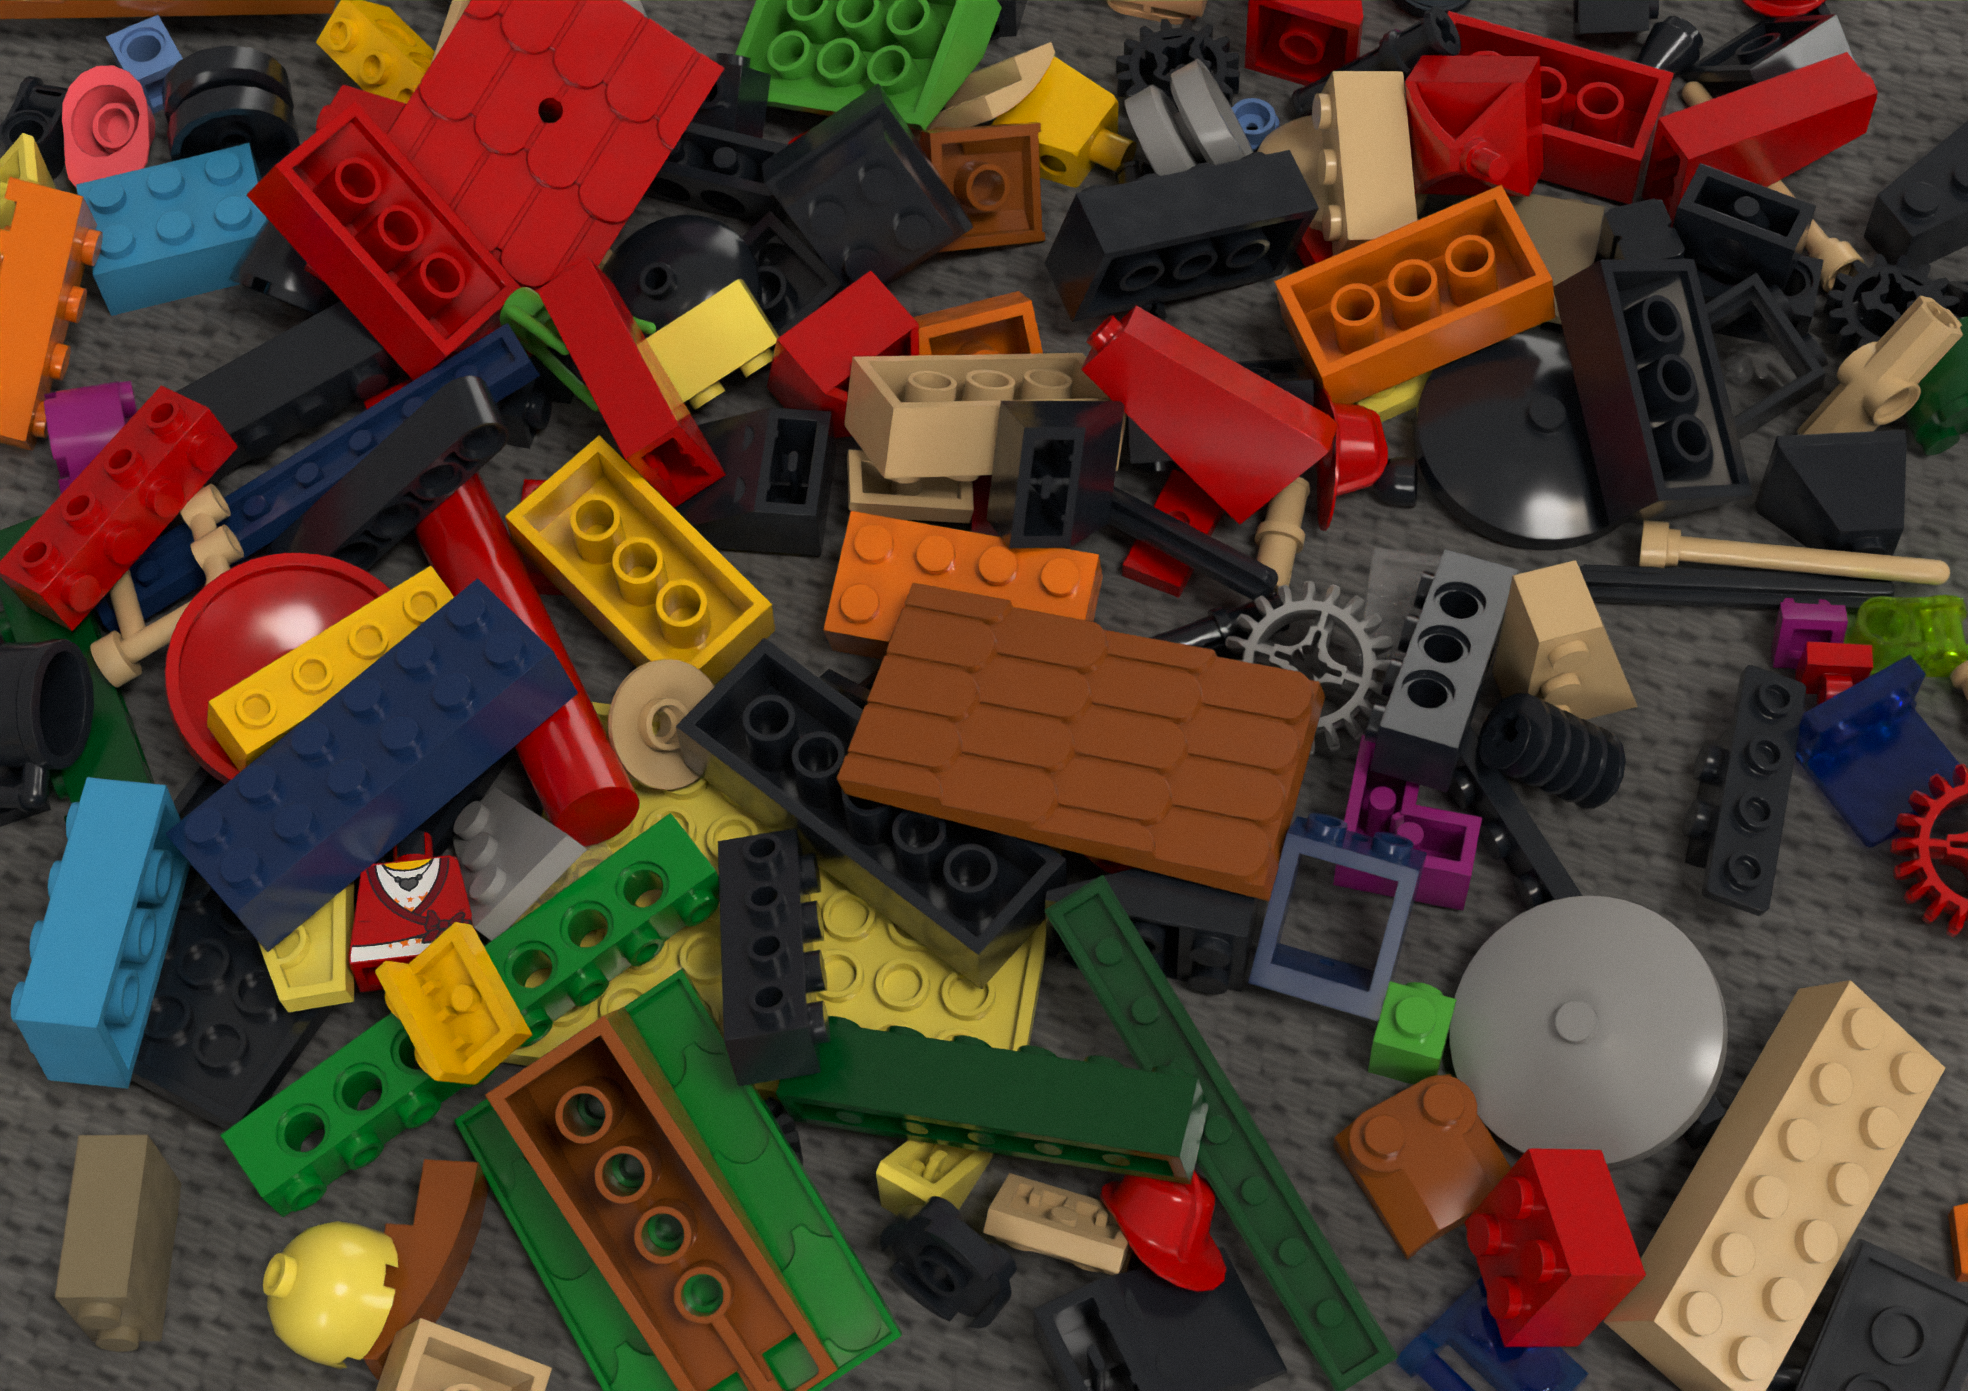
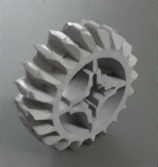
(1338, 677)

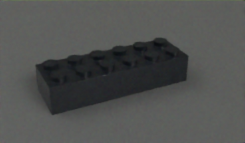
(775, 748)

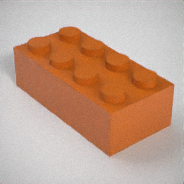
(1416, 298)
(889, 554)

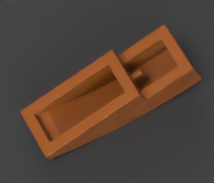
(432, 1249)

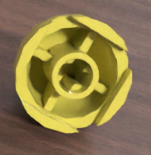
(330, 1291)

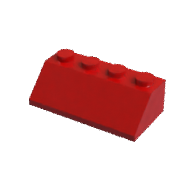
(383, 240)

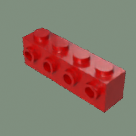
(116, 507)

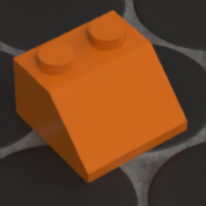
(982, 327)

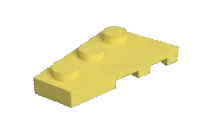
(313, 961)

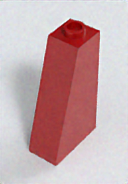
(1762, 128)
(629, 384)
(1207, 412)

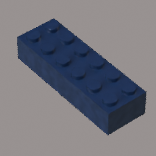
(373, 763)

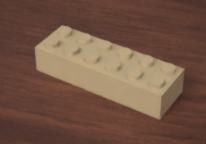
(1777, 1193)

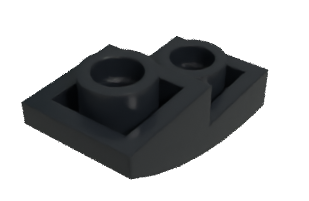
(532, 404)

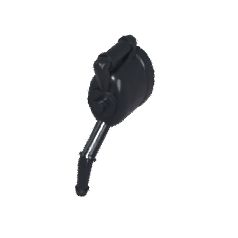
(42, 715)

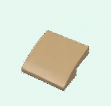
(994, 89)

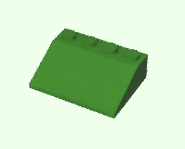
(839, 49)

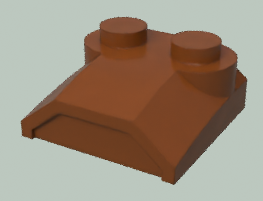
(993, 179)
(1423, 1160)

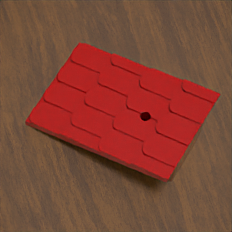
(549, 127)

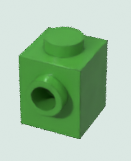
(1411, 1032)

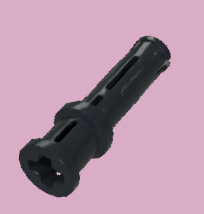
(1396, 52)

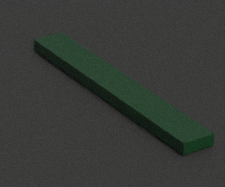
(1231, 1146)

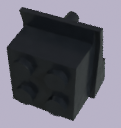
(865, 192)

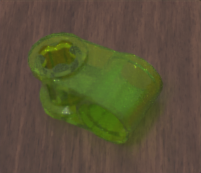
(1913, 626)

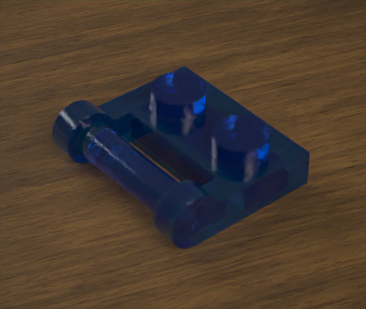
(1477, 1339)

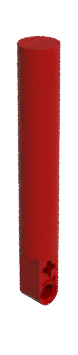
(570, 752)

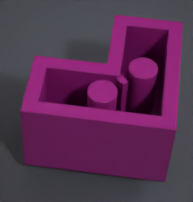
(1390, 806)

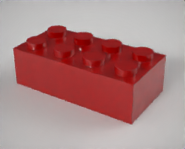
(1594, 107)

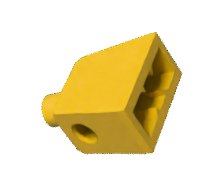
(1076, 125)

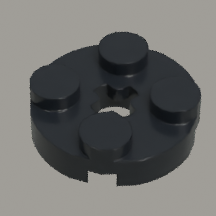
(948, 1263)

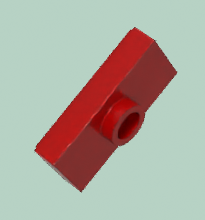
(1188, 503)

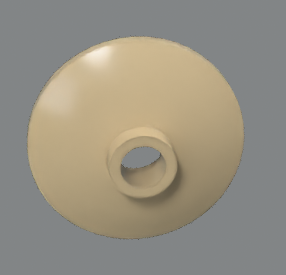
(671, 692)

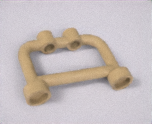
(214, 550)

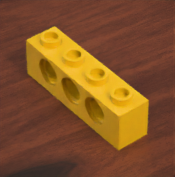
(376, 49)
(290, 689)

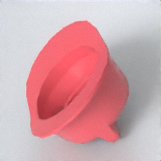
(105, 125)

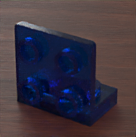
(1873, 750)

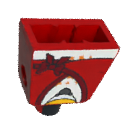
(405, 907)

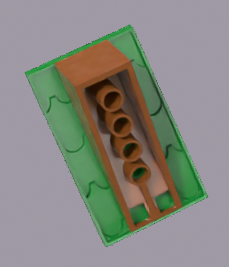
(673, 1210)

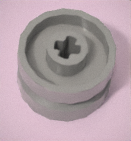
(1197, 132)

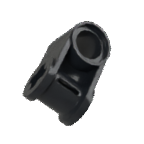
(38, 114)

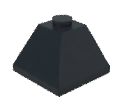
(1769, 51)
(1838, 490)

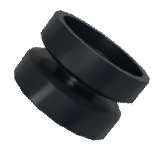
(230, 100)

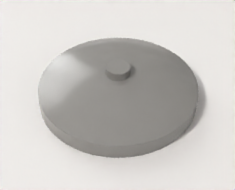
(1589, 1030)

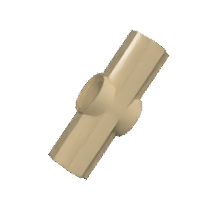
(1884, 375)

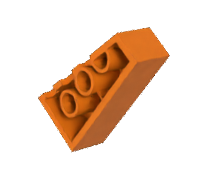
(39, 297)

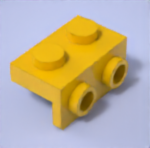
(454, 1007)

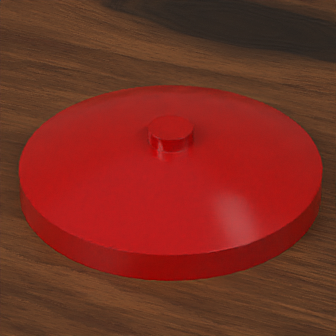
(244, 625)

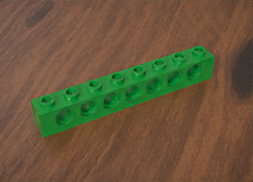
(383, 1056)

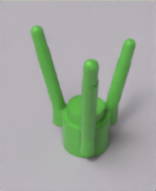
(536, 331)

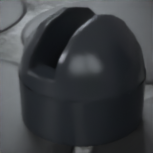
(1399, 482)

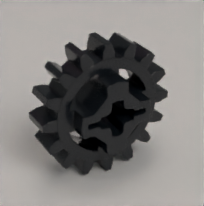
(1168, 51)
(1884, 297)

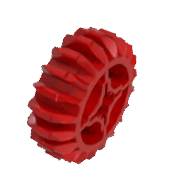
(1923, 849)

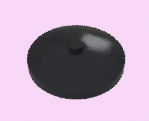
(1511, 444)

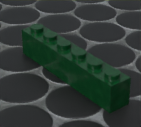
(113, 743)
(1003, 1101)

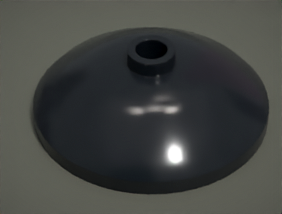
(693, 254)

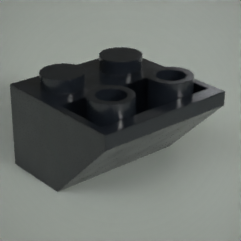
(1053, 471)

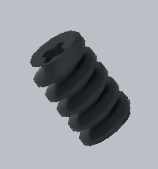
(1552, 750)

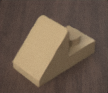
(925, 500)

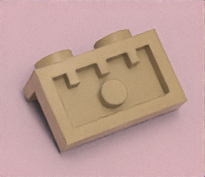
(1058, 1225)

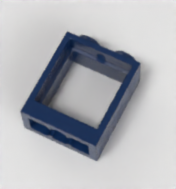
(1317, 976)

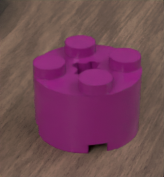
(84, 422)

